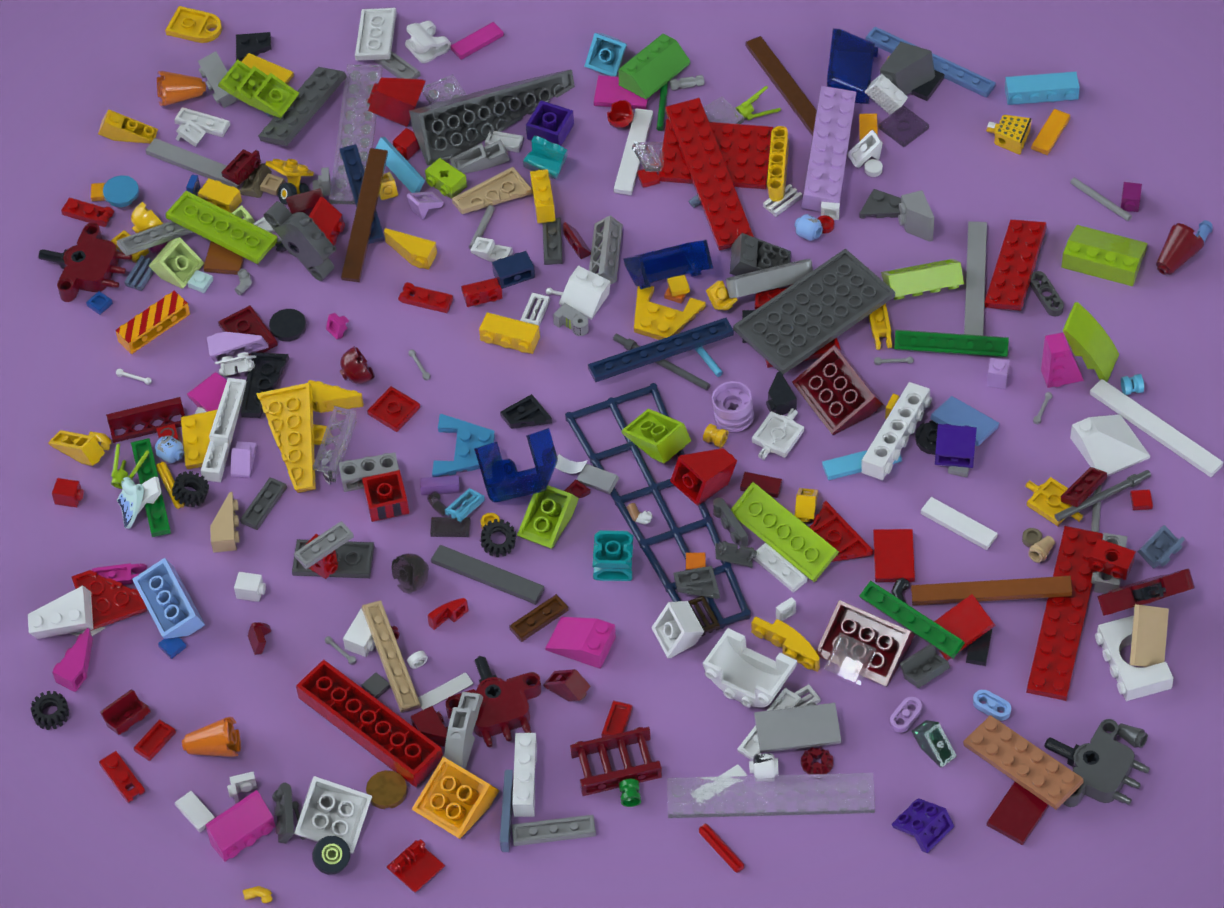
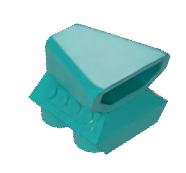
(545, 156)
(612, 556)

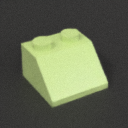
(176, 263)

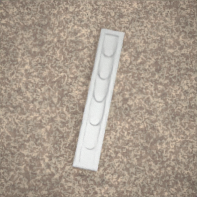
(630, 163)

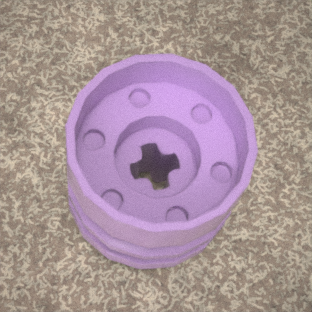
(733, 406)

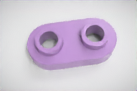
(904, 715)

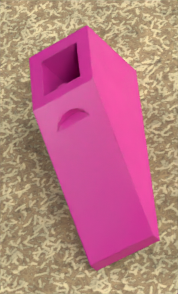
(74, 666)

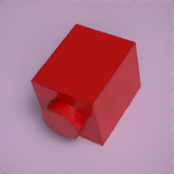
(406, 143)
(67, 492)

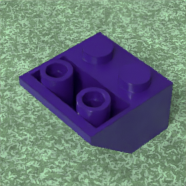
(955, 445)

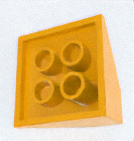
(454, 798)

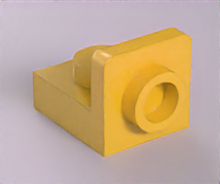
(388, 187)
(719, 296)

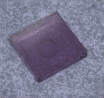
(903, 126)

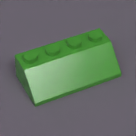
(653, 67)

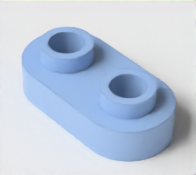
(993, 704)

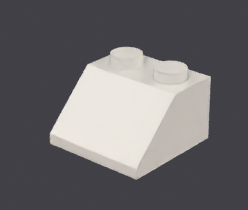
(585, 292)
(677, 628)

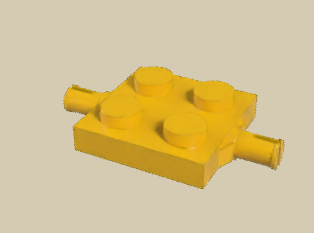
(1047, 500)

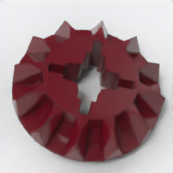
(817, 768)

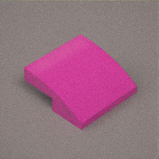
(209, 392)

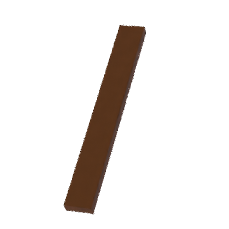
(783, 81)
(364, 215)

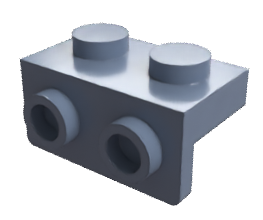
(1160, 547)

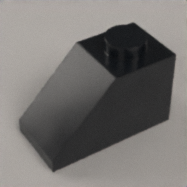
(780, 396)

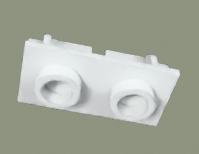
(242, 362)

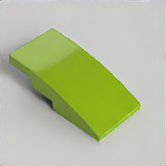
(258, 89)
(1090, 341)

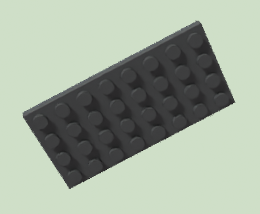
(814, 311)

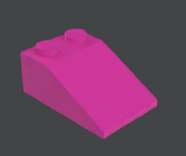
(583, 640)

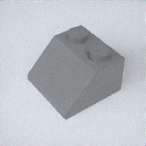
(916, 215)

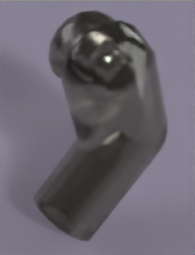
(433, 500)

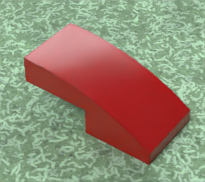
(451, 610)

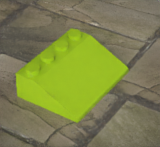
(1103, 255)

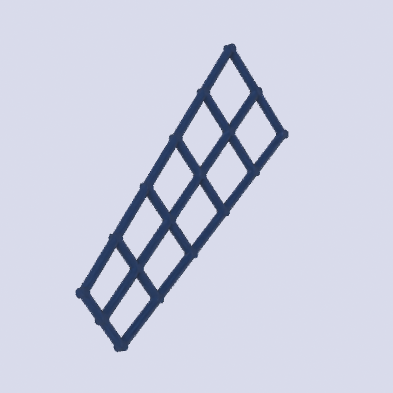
(655, 490)

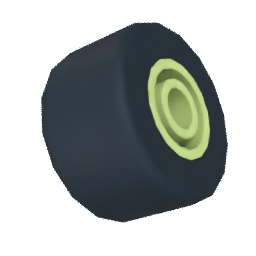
(331, 855)

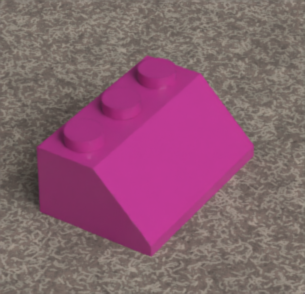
(240, 826)

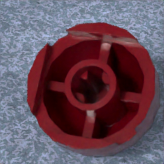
(355, 367)

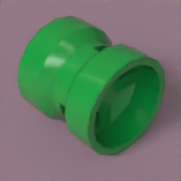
(629, 790)

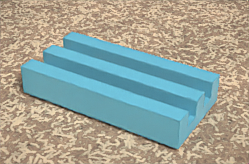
(467, 505)

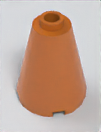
(178, 87)
(214, 739)

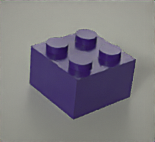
(550, 123)

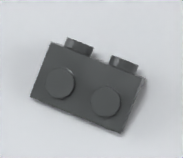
(923, 666)

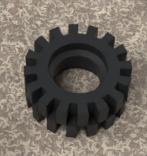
(187, 496)
(502, 527)
(52, 719)

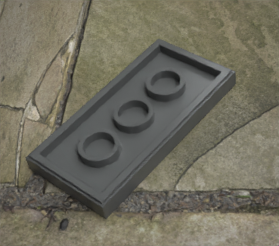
(352, 557)

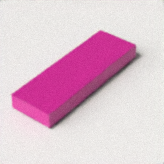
(477, 40)

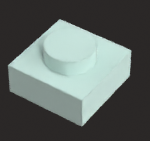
(200, 281)

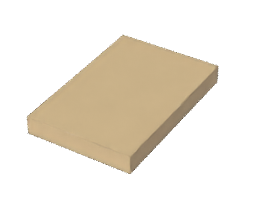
(1149, 635)

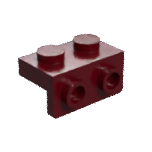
(241, 166)
(124, 712)

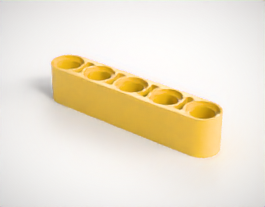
(778, 163)

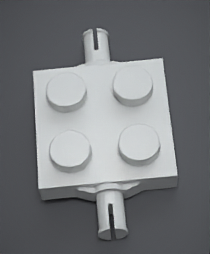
(778, 434)

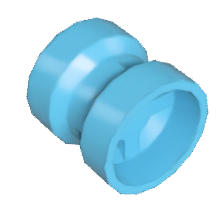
(1132, 384)

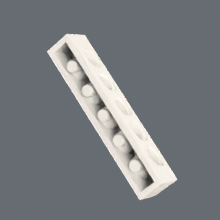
(896, 431)

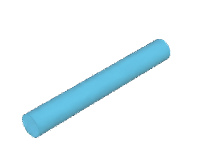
(709, 361)

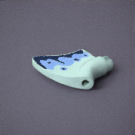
(130, 501)

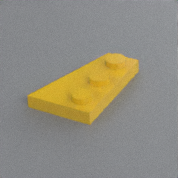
(196, 438)

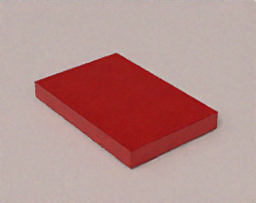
(893, 555)
(966, 621)

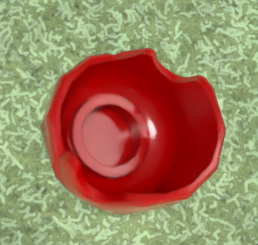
(620, 114)

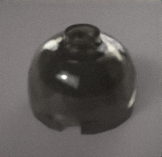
(410, 572)

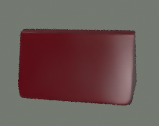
(576, 241)

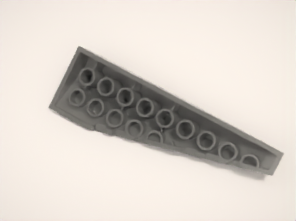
(465, 121)

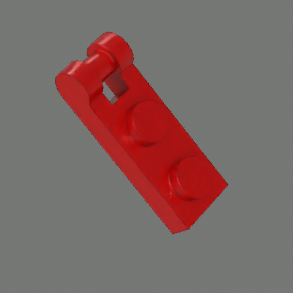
(87, 212)
(425, 298)
(121, 776)

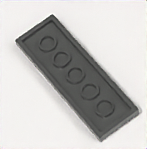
(310, 99)

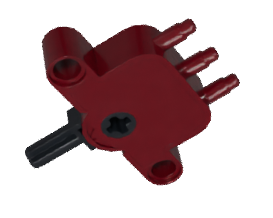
(87, 264)
(1145, 591)
(503, 702)

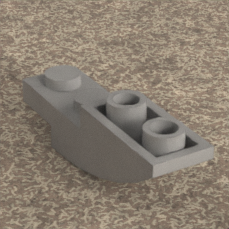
(460, 728)

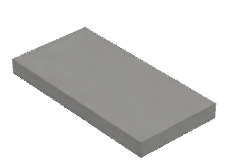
(797, 727)

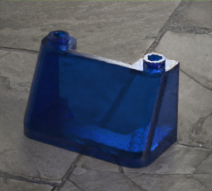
(851, 63)

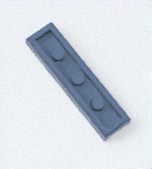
(506, 811)

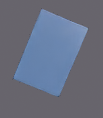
(960, 414)

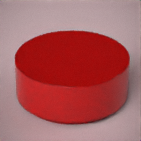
(827, 223)

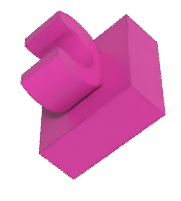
(336, 325)

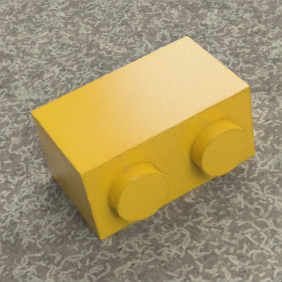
(220, 195)

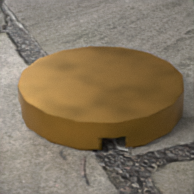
(386, 789)

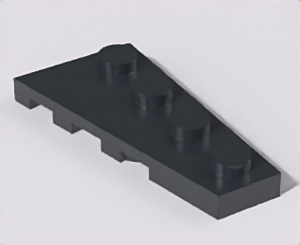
(261, 379)

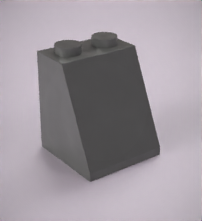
(909, 67)

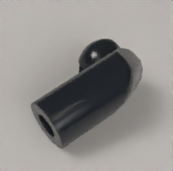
(900, 585)

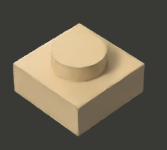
(271, 184)

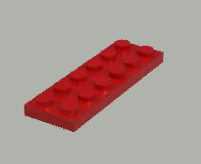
(1015, 265)

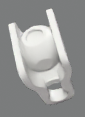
(423, 44)

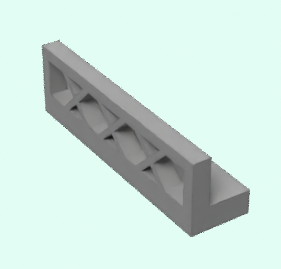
(608, 248)

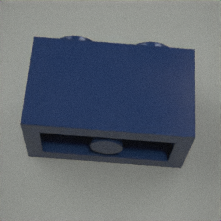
(513, 269)

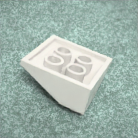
(1108, 443)
(332, 812)

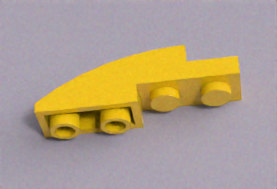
(790, 640)

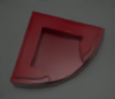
(578, 489)

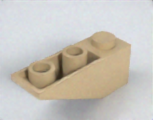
(224, 526)

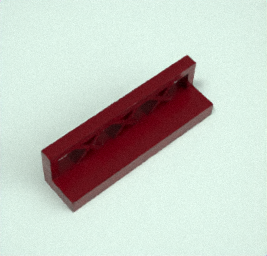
(145, 416)

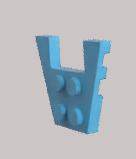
(468, 438)

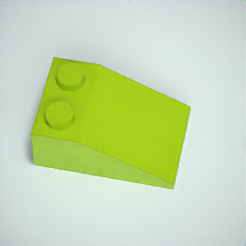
(657, 435)
(547, 516)

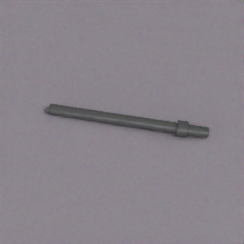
(631, 344)
(1131, 481)

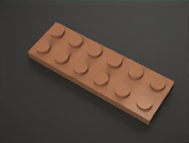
(1023, 762)

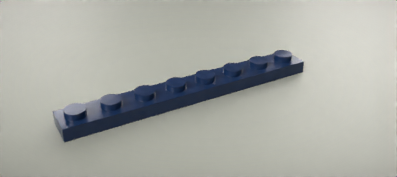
(660, 349)

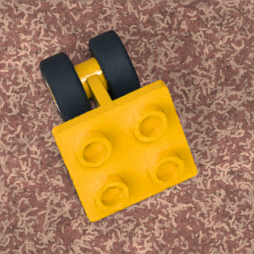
(293, 172)

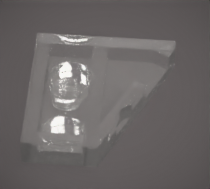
(650, 155)

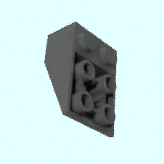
(753, 254)

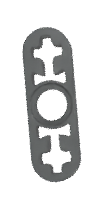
(1046, 301)

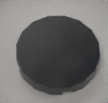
(287, 324)
(926, 437)

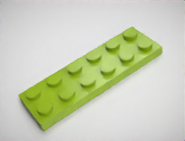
(221, 227)
(784, 532)

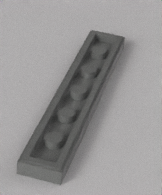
(487, 574)

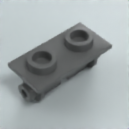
(730, 553)

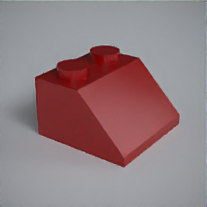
(328, 219)

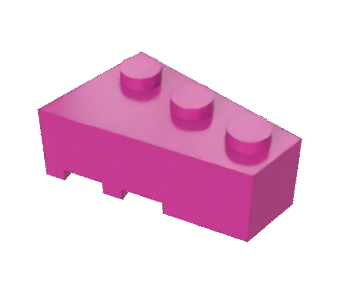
(1058, 362)

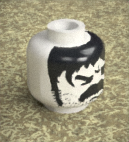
(764, 765)

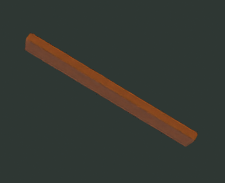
(992, 590)

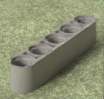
(768, 278)

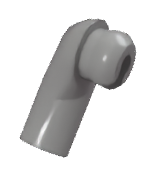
(245, 281)

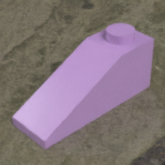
(231, 344)

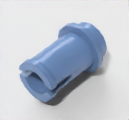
(1204, 229)

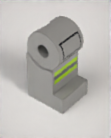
(571, 319)

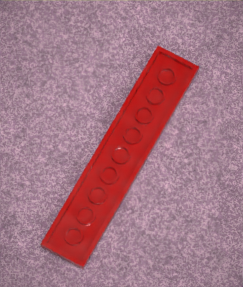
(708, 172)
(1064, 617)

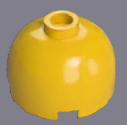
(144, 218)

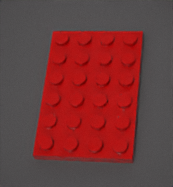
(742, 148)

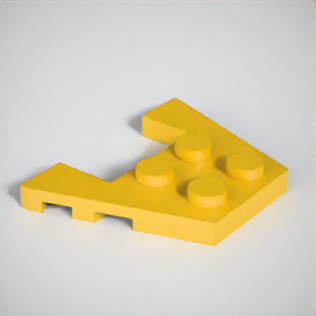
(661, 321)

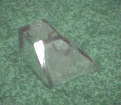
(850, 658)

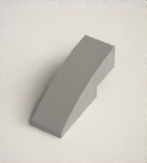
(480, 157)

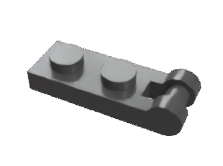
(730, 522)
(284, 812)

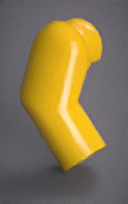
(103, 438)
(258, 891)

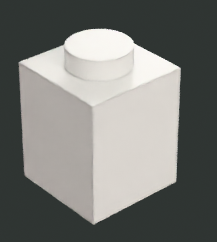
(249, 586)

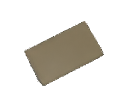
(252, 184)

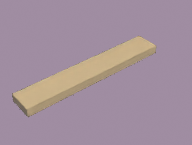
(391, 656)

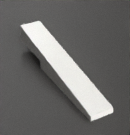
(223, 430)

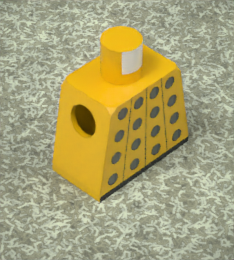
(1011, 132)

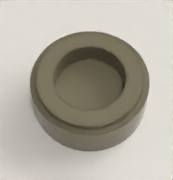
(1031, 536)

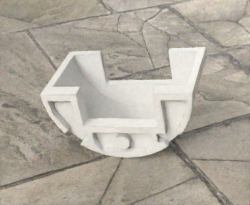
(745, 673)

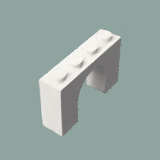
(1132, 681)

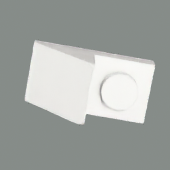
(867, 147)

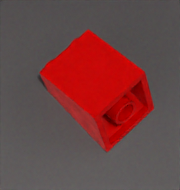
(395, 98)
(703, 473)

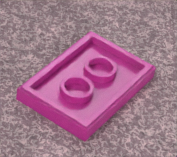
(609, 91)

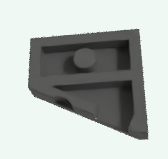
(881, 205)
(697, 582)

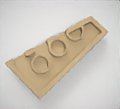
(496, 190)

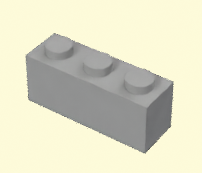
(214, 70)

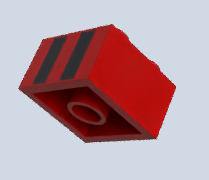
(385, 495)

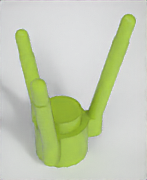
(746, 108)
(118, 475)

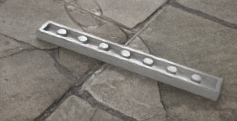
(975, 278)

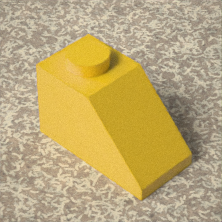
(806, 504)

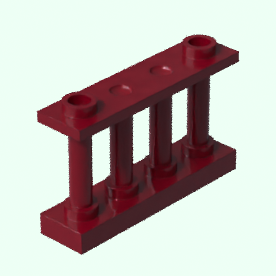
(611, 779)

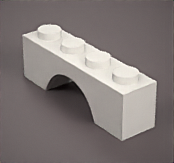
(524, 775)

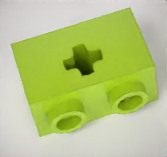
(445, 178)

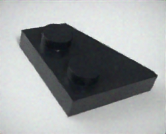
(252, 43)
(525, 413)

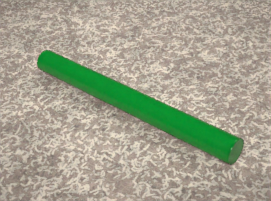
(662, 104)

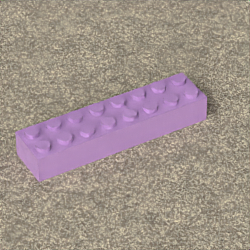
(828, 147)

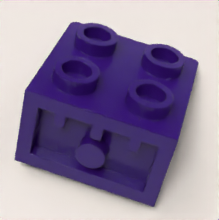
(925, 822)

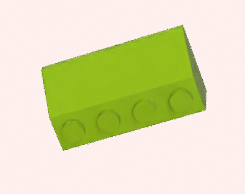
(924, 277)

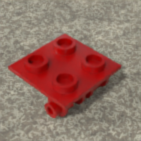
(415, 866)

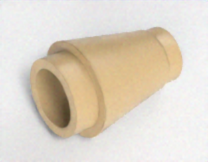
(1041, 549)

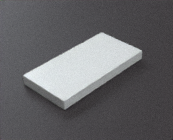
(375, 34)

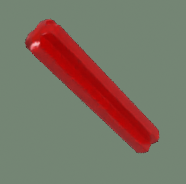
(721, 848)

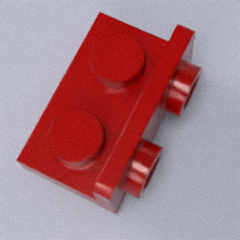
(482, 292)

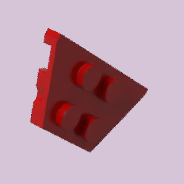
(839, 534)

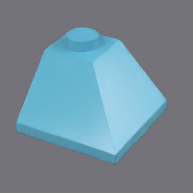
(605, 54)

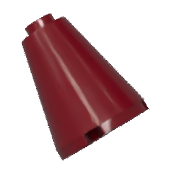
(1178, 248)

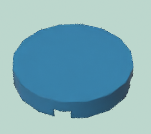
(120, 191)

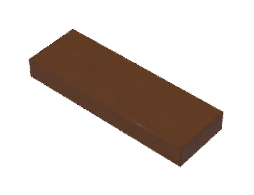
(538, 618)

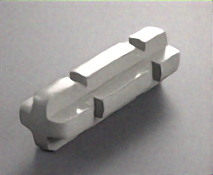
(687, 82)

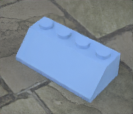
(168, 600)

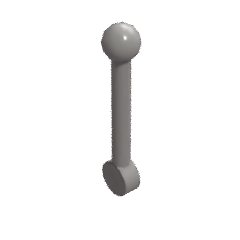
(877, 361)
(426, 376)
(1037, 419)
(351, 659)

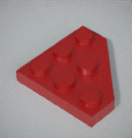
(109, 598)

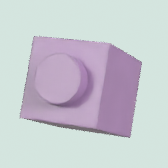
(998, 373)

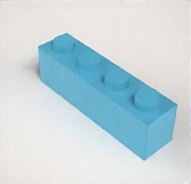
(1042, 88)

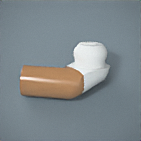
(643, 518)

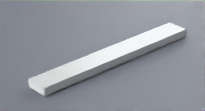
(1156, 428)

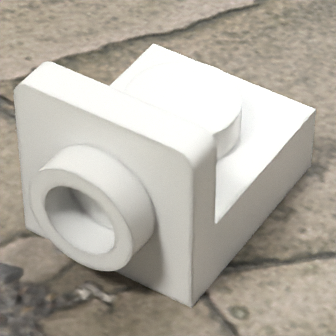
(190, 132)
(241, 783)

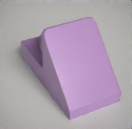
(422, 201)
(242, 459)

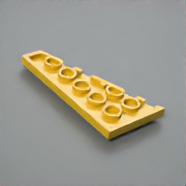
(291, 423)

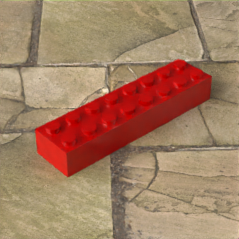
(369, 723)

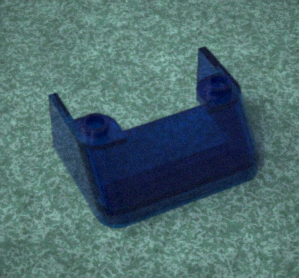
(669, 263)
(503, 479)

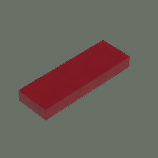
(1083, 487)

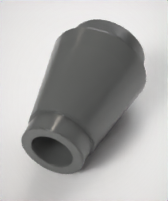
(1135, 736)

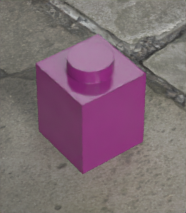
(1131, 196)

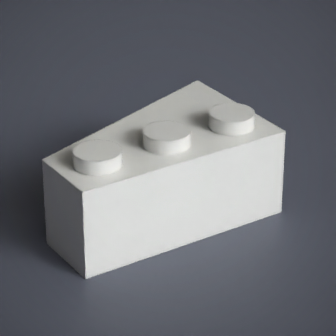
(63, 616)

